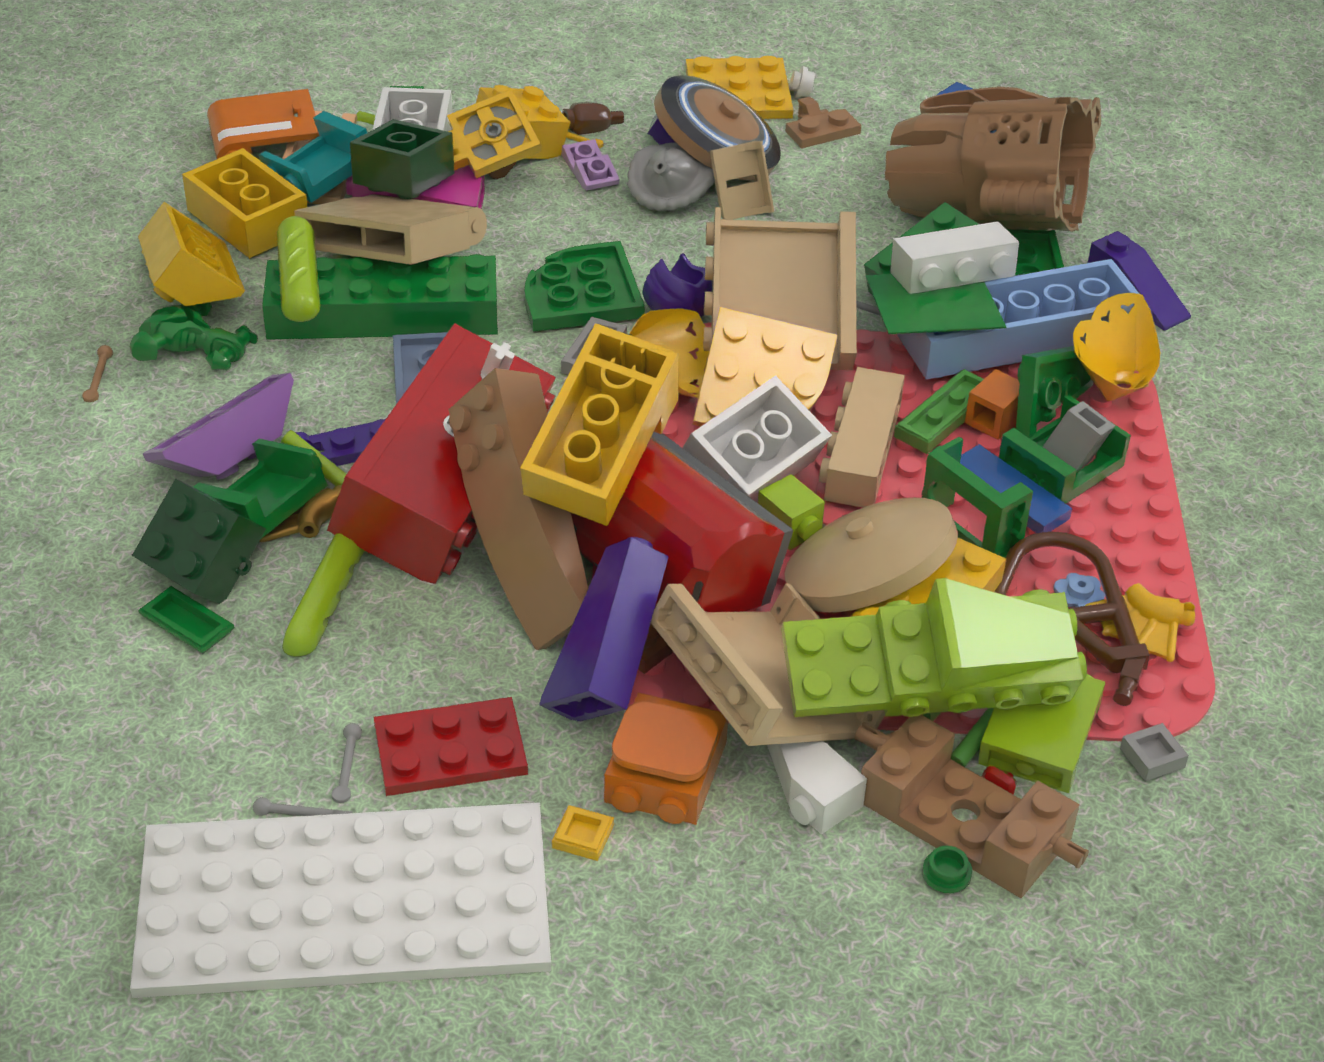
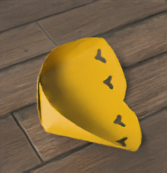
(668, 330)
(1119, 346)

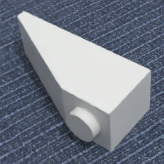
(818, 783)

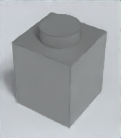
(1079, 435)

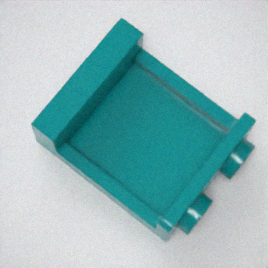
(322, 161)

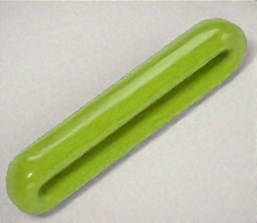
(298, 269)
(321, 597)

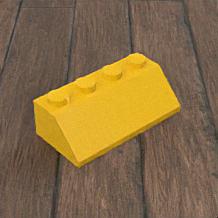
(187, 260)

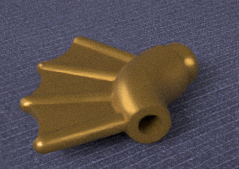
(308, 517)

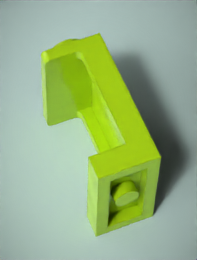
(1042, 739)

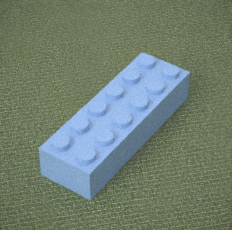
(1038, 317)

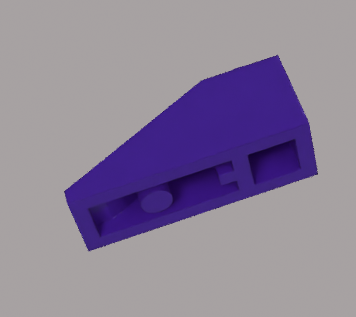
(1144, 276)

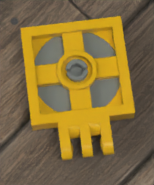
(492, 134)

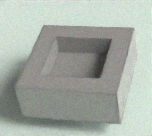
(1154, 752)

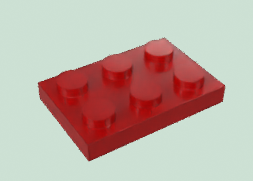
(450, 746)

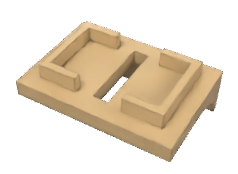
(739, 162)

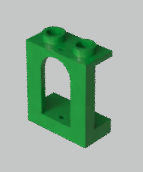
(1053, 473)
(1005, 511)

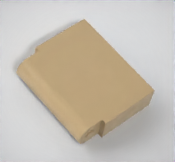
(394, 228)

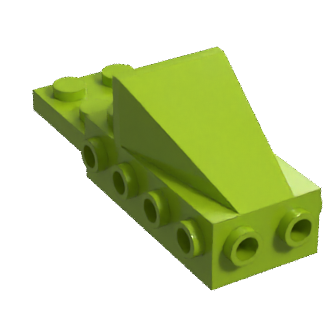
(938, 655)

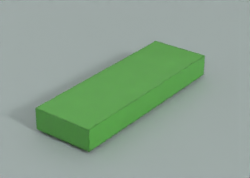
(938, 414)

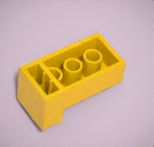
(601, 424)

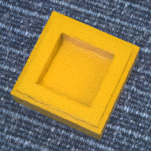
(583, 832)

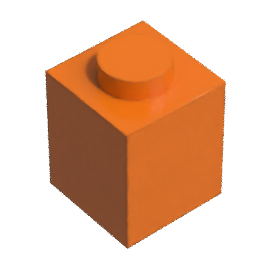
(993, 404)

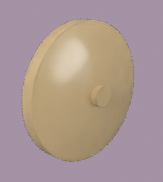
(872, 554)

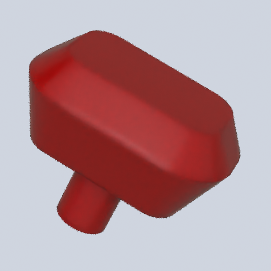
(1000, 778)

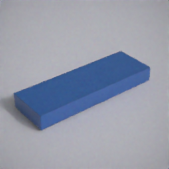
(1045, 510)

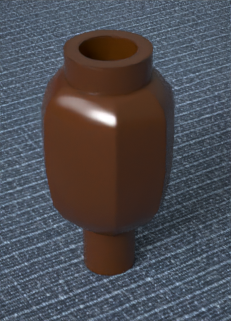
(591, 117)

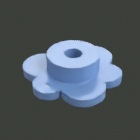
(1079, 589)

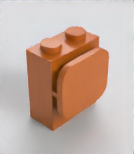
(665, 758)

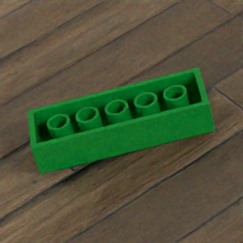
(390, 298)

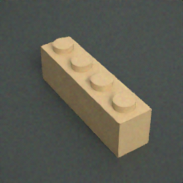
(862, 437)

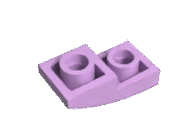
(589, 165)

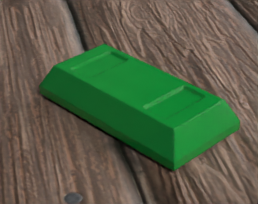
(186, 619)

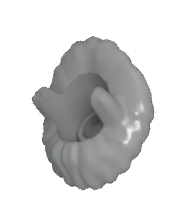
(667, 177)

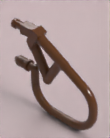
(1130, 657)

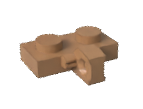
(819, 125)

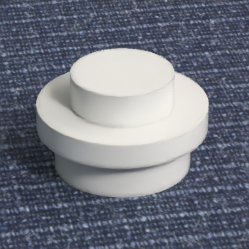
(802, 82)

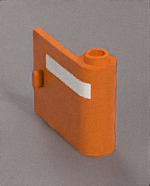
(261, 121)

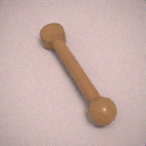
(104, 352)

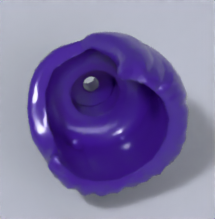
(678, 288)

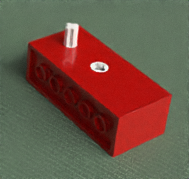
(406, 486)

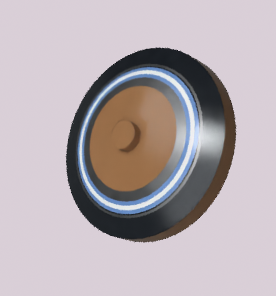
(709, 117)

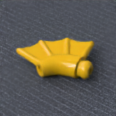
(1154, 620)

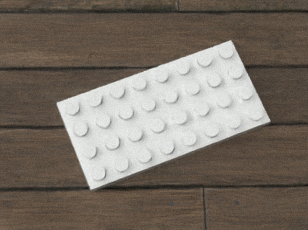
(341, 900)

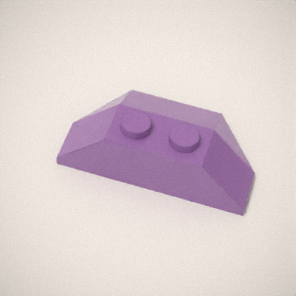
(227, 434)

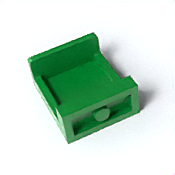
(275, 487)

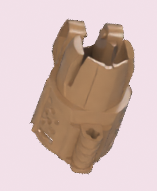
(1000, 175)

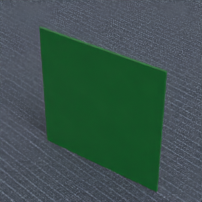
(935, 310)

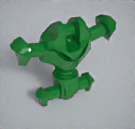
(183, 329)

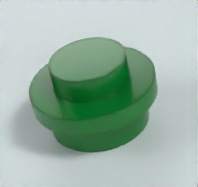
(947, 869)

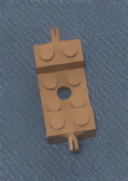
(921, 786)

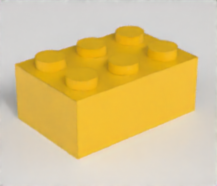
(242, 200)

